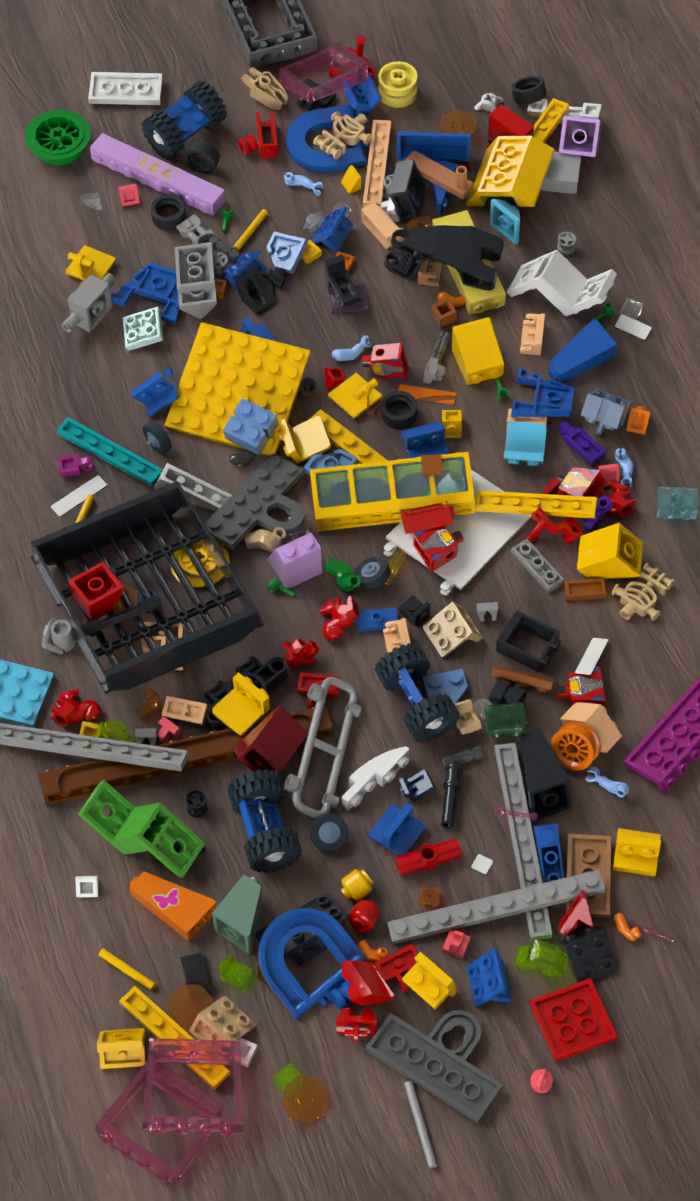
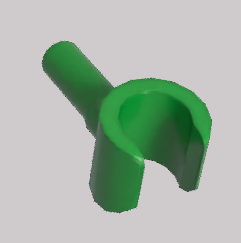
(226, 216)
(606, 311)
(501, 391)
(275, 585)

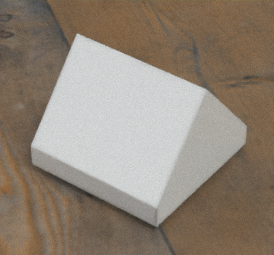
(87, 886)

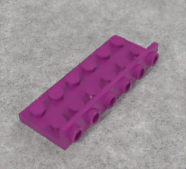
(671, 743)

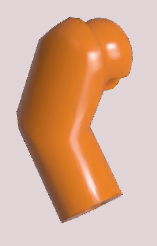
(456, 302)
(631, 934)
(370, 954)

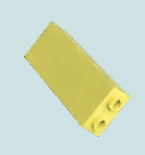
(476, 299)

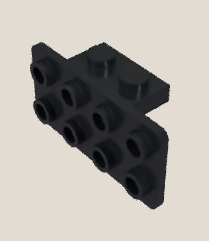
(306, 944)

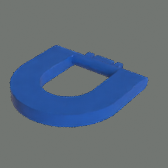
(321, 161)
(272, 956)

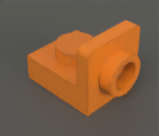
(638, 420)

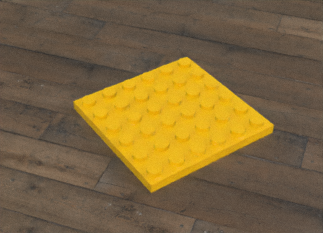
(232, 367)

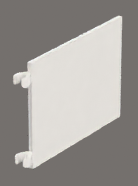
(482, 534)

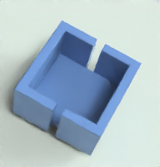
(248, 426)

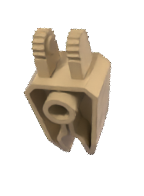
(265, 89)

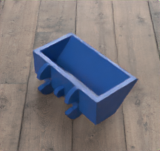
(434, 145)

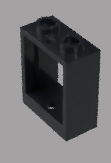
(407, 189)
(534, 627)

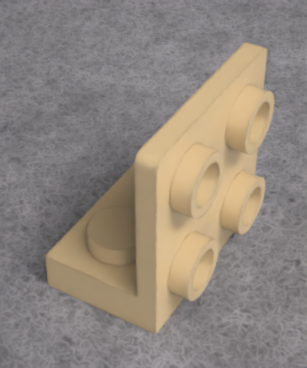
(451, 629)
(221, 1022)

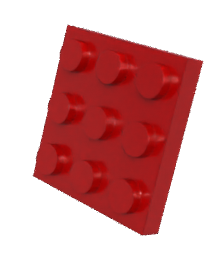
(573, 1020)

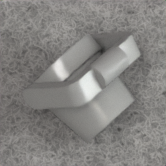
(62, 636)

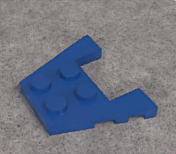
(154, 283)
(550, 398)

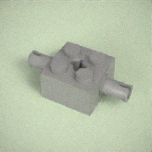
(89, 303)

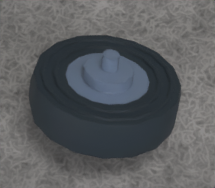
(157, 437)
(372, 572)
(329, 832)

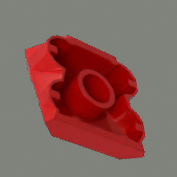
(365, 983)

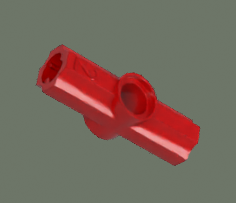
(440, 852)

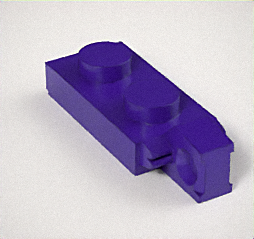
(582, 443)

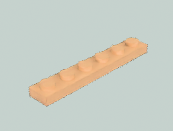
(377, 162)

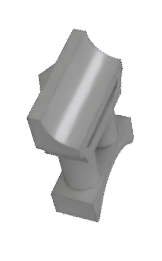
(190, 227)

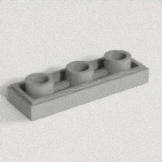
(544, 572)

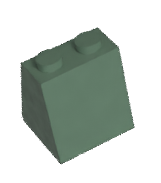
(240, 913)

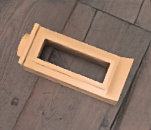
(380, 224)

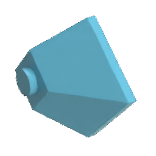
(505, 219)

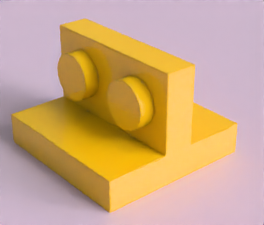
(636, 852)
(429, 981)
(121, 1048)

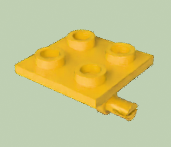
(89, 262)
(355, 395)

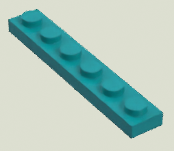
(109, 451)

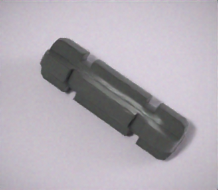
(224, 248)
(441, 345)
(463, 756)

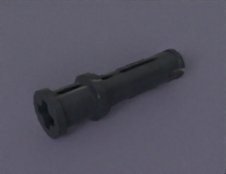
(451, 786)

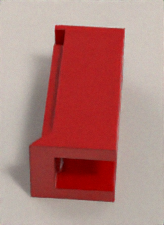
(267, 150)
(427, 517)

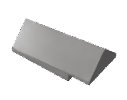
(196, 278)

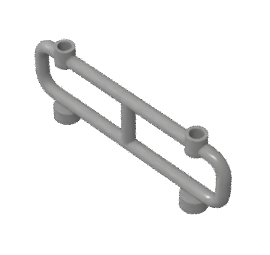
(295, 783)

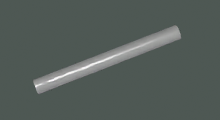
(420, 1123)

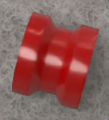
(248, 144)

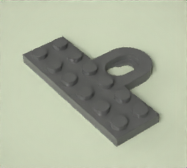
(255, 499)
(436, 1067)

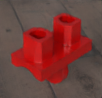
(300, 652)
(356, 1025)

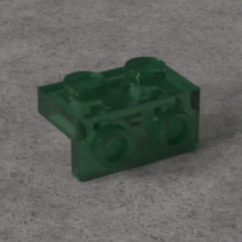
(506, 719)

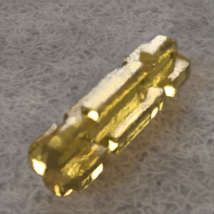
(394, 564)

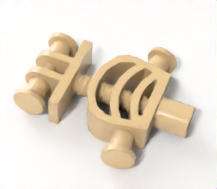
(349, 133)
(640, 596)

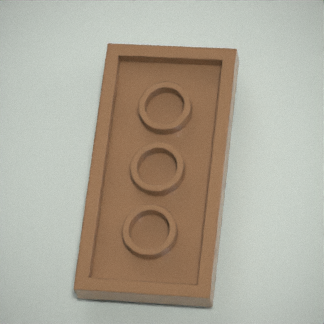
(589, 854)

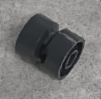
(504, 693)

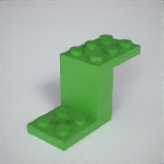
(141, 829)

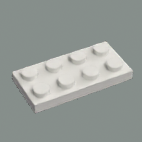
(125, 88)

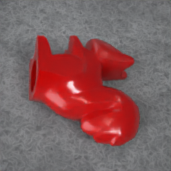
(621, 502)
(342, 616)
(71, 712)

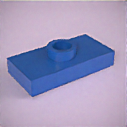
(375, 619)

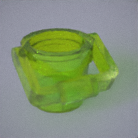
(113, 729)

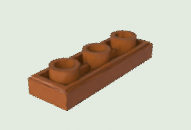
(522, 678)

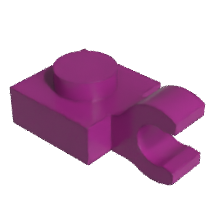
(71, 465)

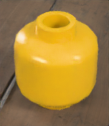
(356, 885)

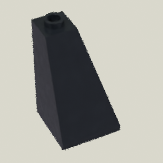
(545, 778)

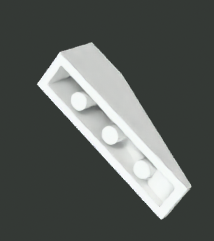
(197, 490)

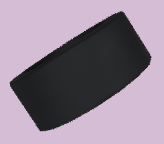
(528, 90)
(198, 164)
(165, 201)
(399, 397)

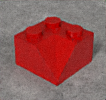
(96, 590)

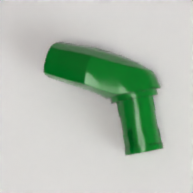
(343, 574)

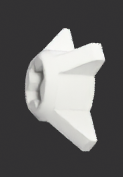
(488, 102)

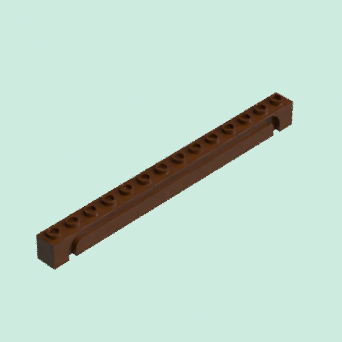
(203, 751)

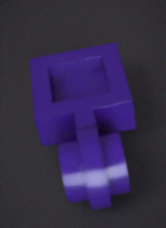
(592, 524)

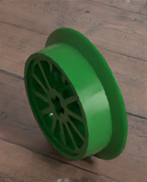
(59, 144)

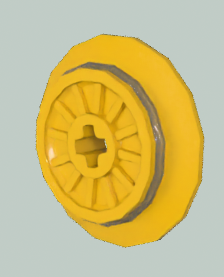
(207, 561)

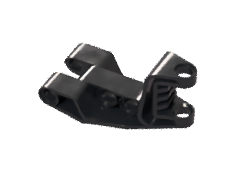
(451, 245)

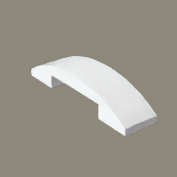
(588, 110)

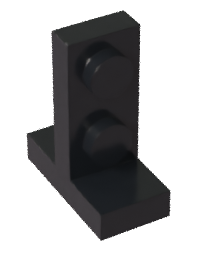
(338, 279)

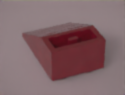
(271, 742)

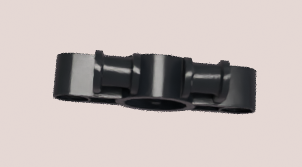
(262, 676)

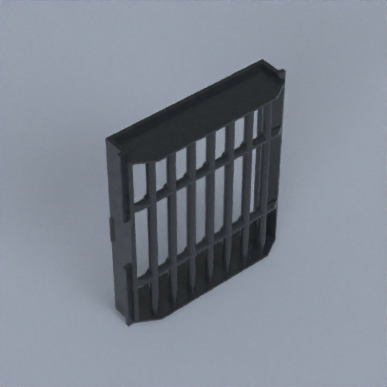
(126, 521)

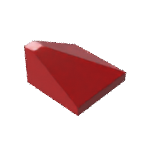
(334, 377)

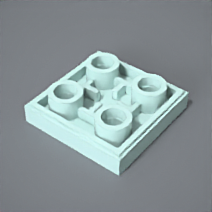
(142, 328)

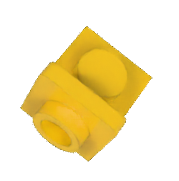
(452, 423)

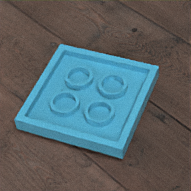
(22, 693)

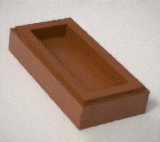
(585, 589)

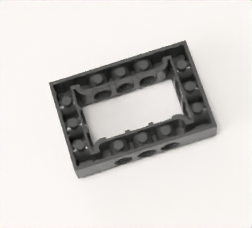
(272, 49)

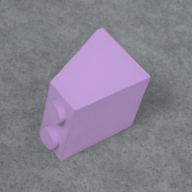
(580, 136)
(297, 561)

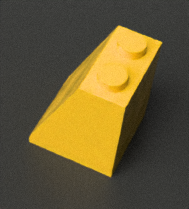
(477, 351)
(610, 553)

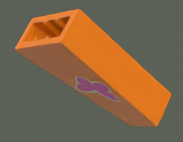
(174, 905)

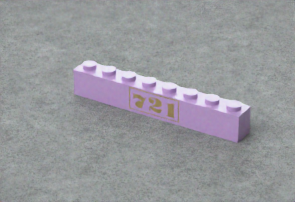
(157, 174)

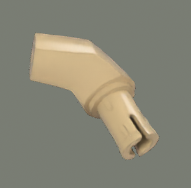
(265, 539)

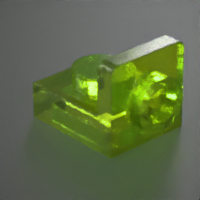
(234, 972)

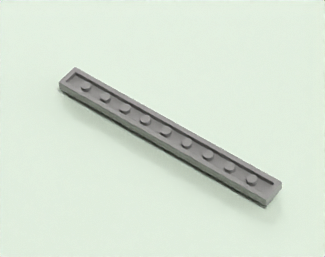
(93, 747)
(521, 835)
(495, 907)

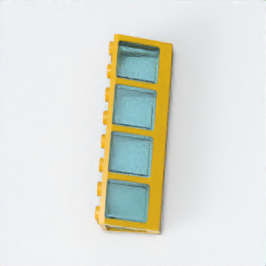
(378, 490)

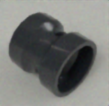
(193, 800)

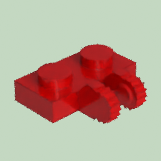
(307, 679)
(397, 965)

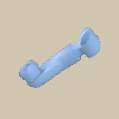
(300, 180)
(351, 354)
(627, 466)
(619, 788)

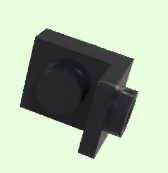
(415, 610)

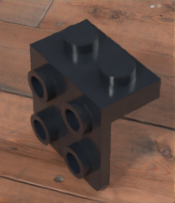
(589, 953)

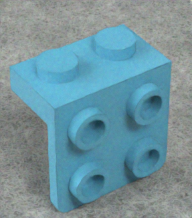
(525, 443)

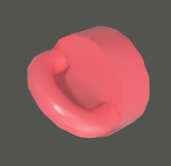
(541, 1081)

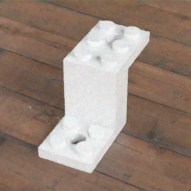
(562, 283)

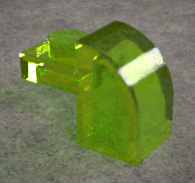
(541, 956)

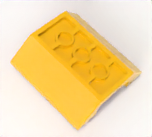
(512, 169)

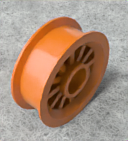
(575, 745)

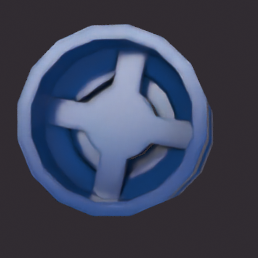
(341, 996)

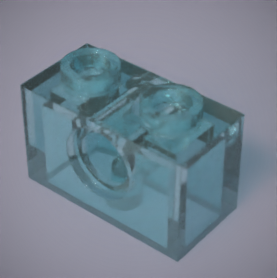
(669, 496)

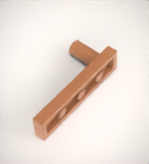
(452, 182)

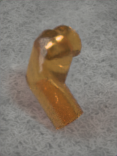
(415, 222)
(150, 703)

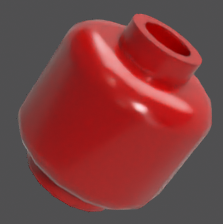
(364, 916)

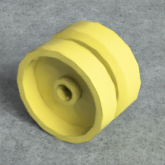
(398, 84)

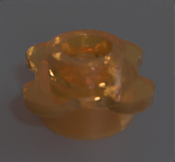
(425, 900)

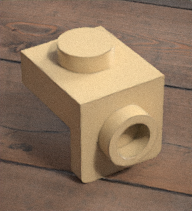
(468, 720)

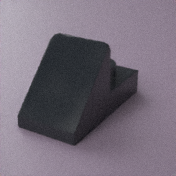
(195, 971)

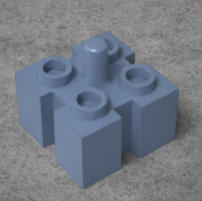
(606, 409)

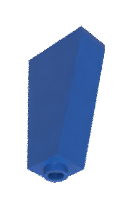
(582, 353)

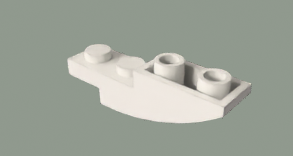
(379, 771)

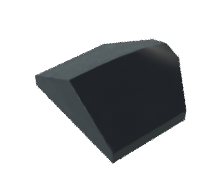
(256, 291)

